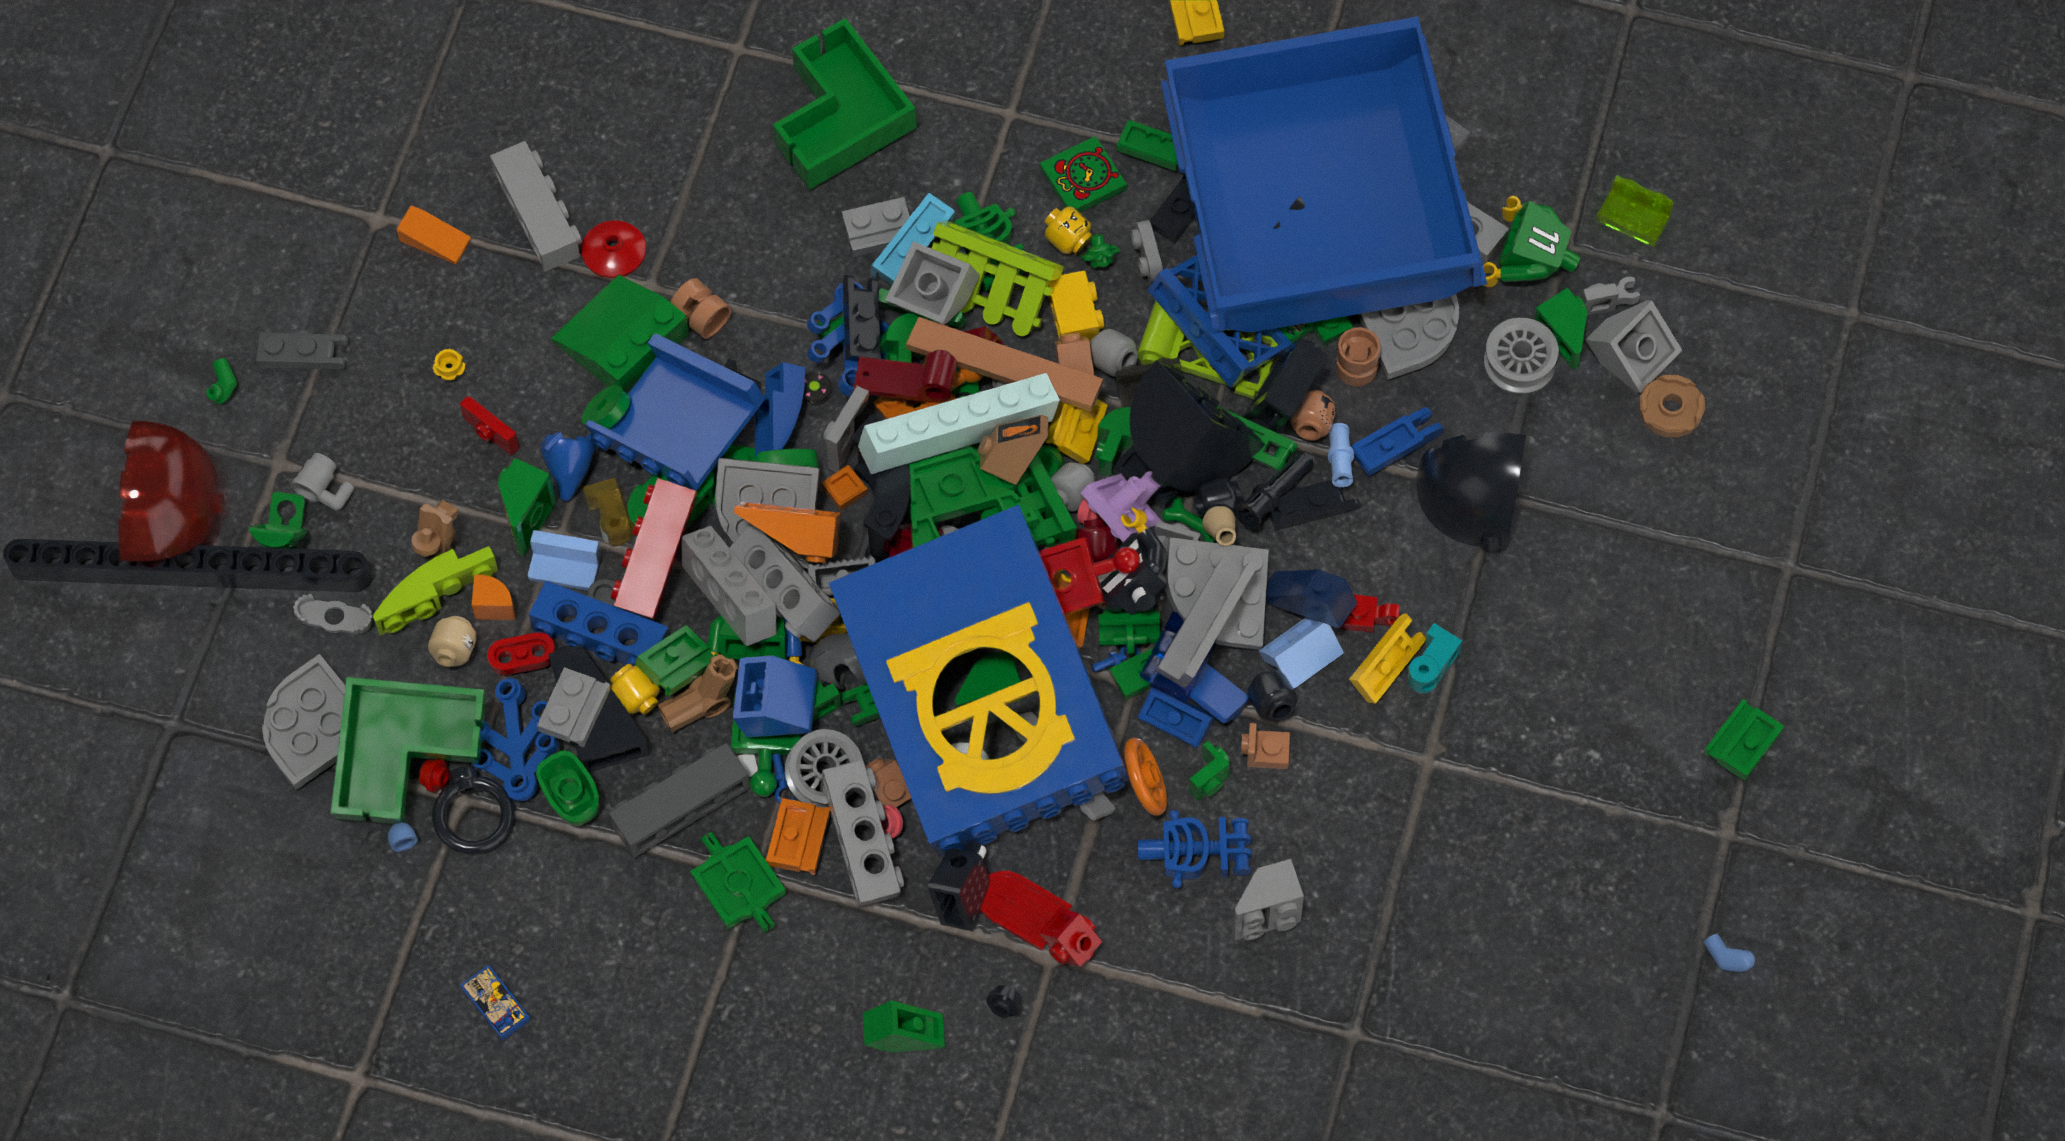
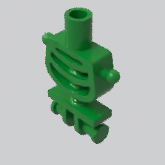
(989, 222)

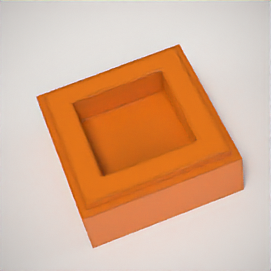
(844, 487)

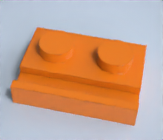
(798, 836)

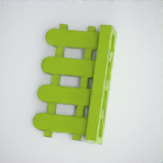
(1006, 275)

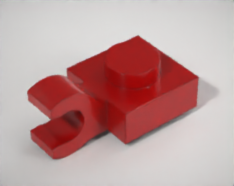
(1367, 614)

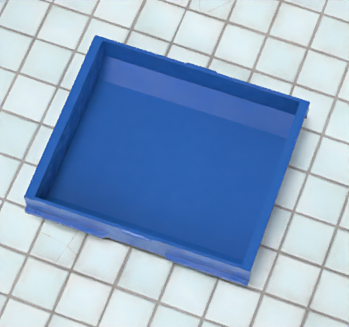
(1364, 144)

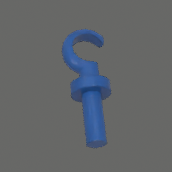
(1113, 659)
(780, 776)

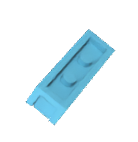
(917, 229)

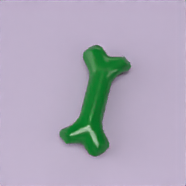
(1180, 514)

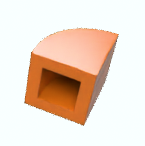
(491, 599)

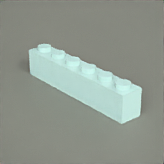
(954, 423)

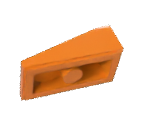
(432, 235)

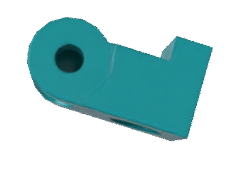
(1438, 657)

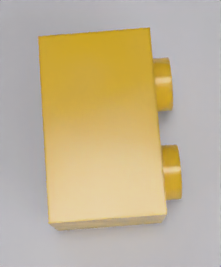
(1074, 305)

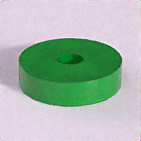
(607, 406)

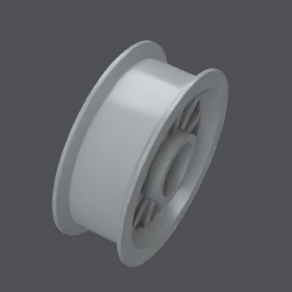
(1523, 337)
(793, 768)

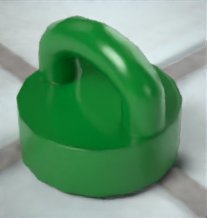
(1050, 459)

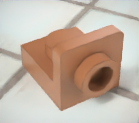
(1266, 748)

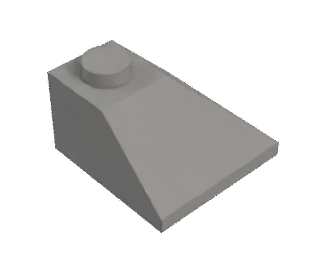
(1635, 345)

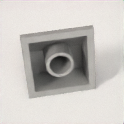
(932, 284)

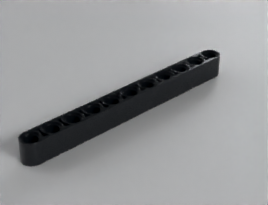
(200, 574)

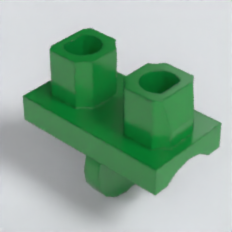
(1128, 629)

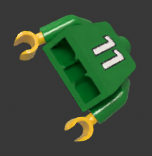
(1533, 245)

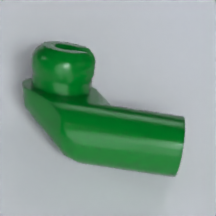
(226, 382)

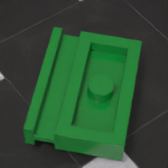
(675, 660)
(1744, 740)

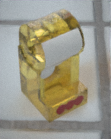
(614, 519)

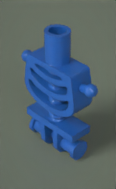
(1162, 849)

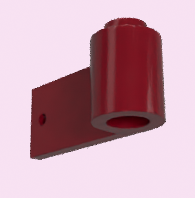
(907, 380)

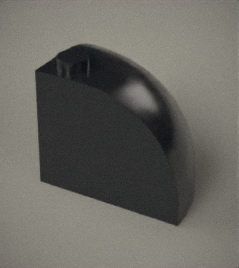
(1185, 433)
(1472, 487)

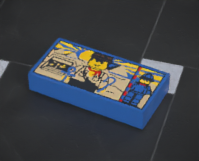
(495, 1002)

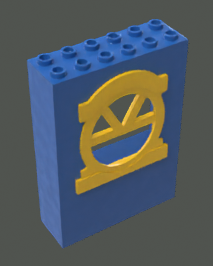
(944, 601)

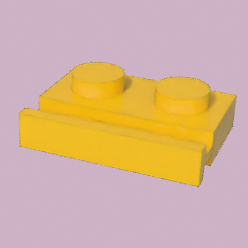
(1196, 20)
(1076, 430)

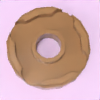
(1668, 422)

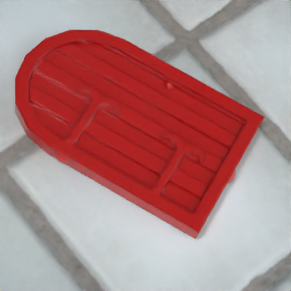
(1020, 906)

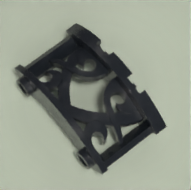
(890, 504)

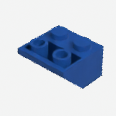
(774, 697)

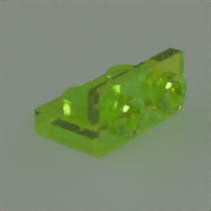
(1636, 211)

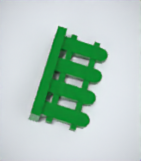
(1042, 500)

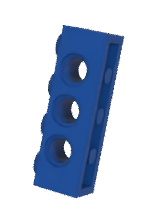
(557, 602)

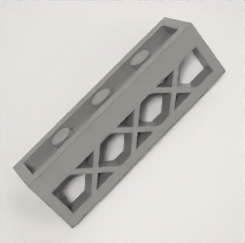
(1205, 621)

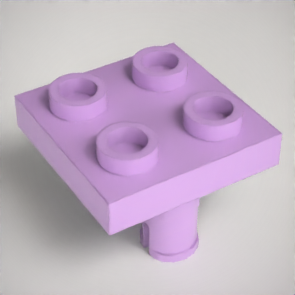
(1116, 496)

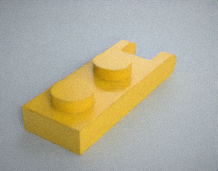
(1386, 660)

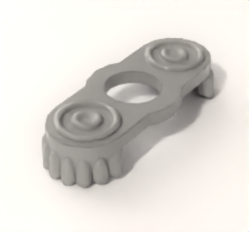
(313, 613)

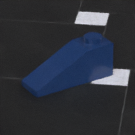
(1312, 595)

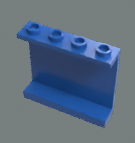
(681, 415)

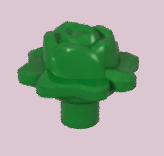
(1100, 253)

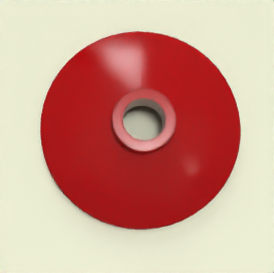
(613, 260)

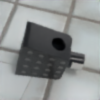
(960, 886)

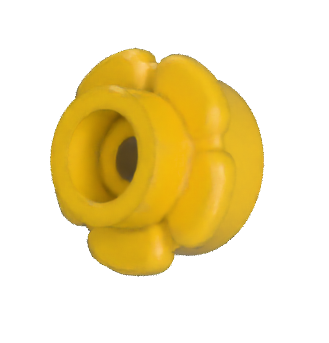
(447, 357)

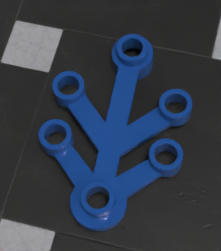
(835, 338)
(516, 743)

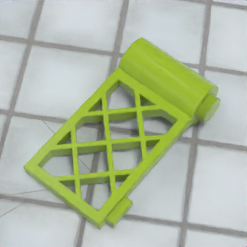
(1165, 340)

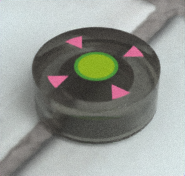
(816, 388)

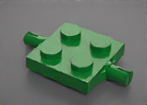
(737, 882)

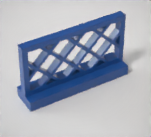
(1195, 323)

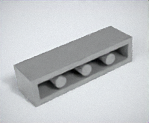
(535, 205)

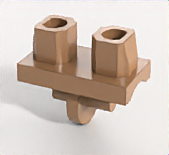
(434, 529)

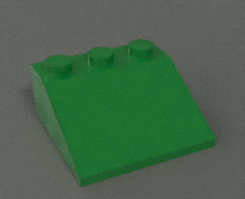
(614, 332)

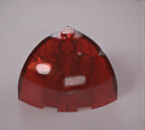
(167, 493)

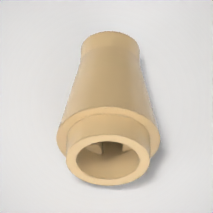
(1220, 524)

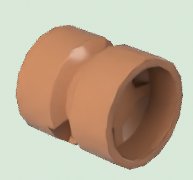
(704, 311)
(1358, 356)

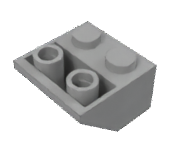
(1269, 902)

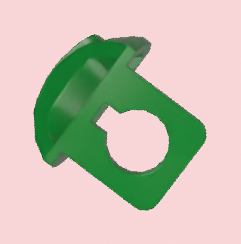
(278, 534)

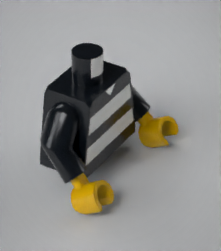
(1138, 588)

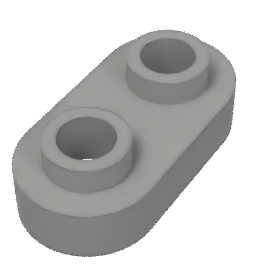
(1144, 238)

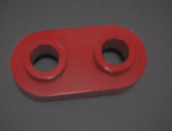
(521, 652)

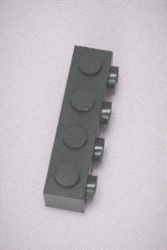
(679, 799)

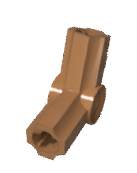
(704, 696)

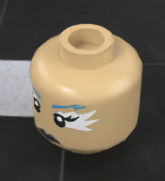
(452, 640)

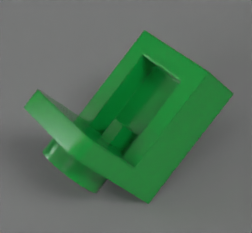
(1211, 777)

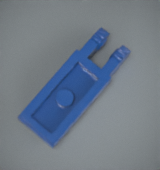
(1394, 441)

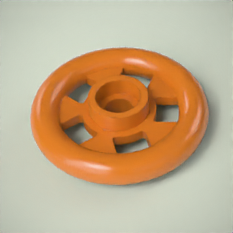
(1145, 776)

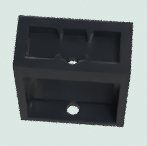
(1286, 385)

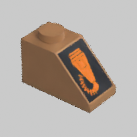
(1012, 447)

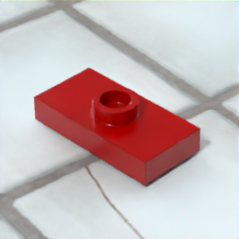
(489, 426)

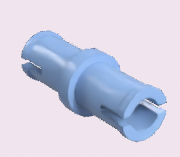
(1340, 455)

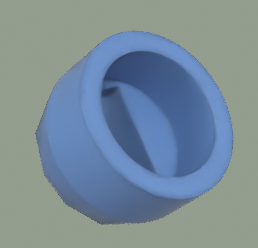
(401, 837)

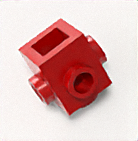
(1070, 937)

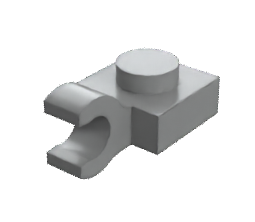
(1604, 298)

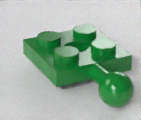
(762, 781)

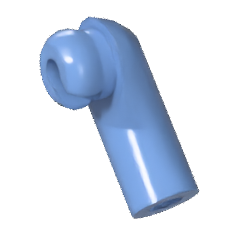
(1727, 958)

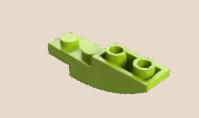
(420, 591)

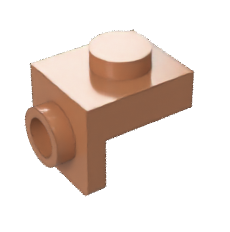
(889, 782)

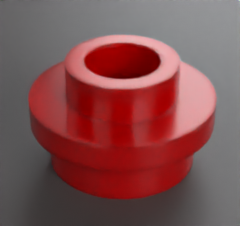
(434, 775)

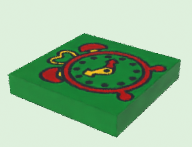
(1083, 175)

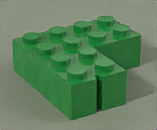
(854, 110)
(387, 726)

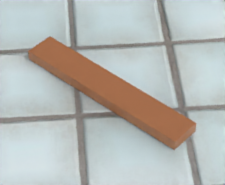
(1004, 362)

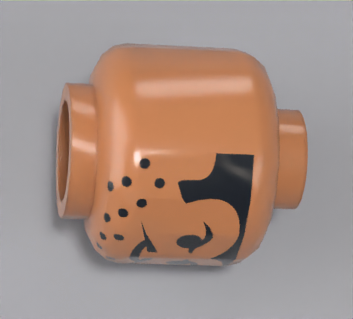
(1314, 416)

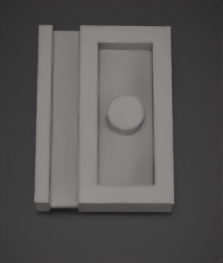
(874, 225)
(573, 707)

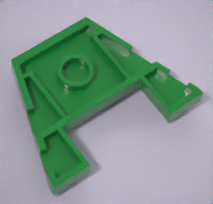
(954, 487)

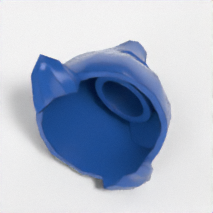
(567, 461)

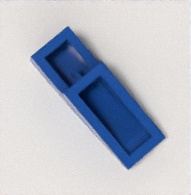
(780, 408)

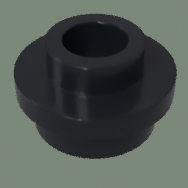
(1004, 1001)

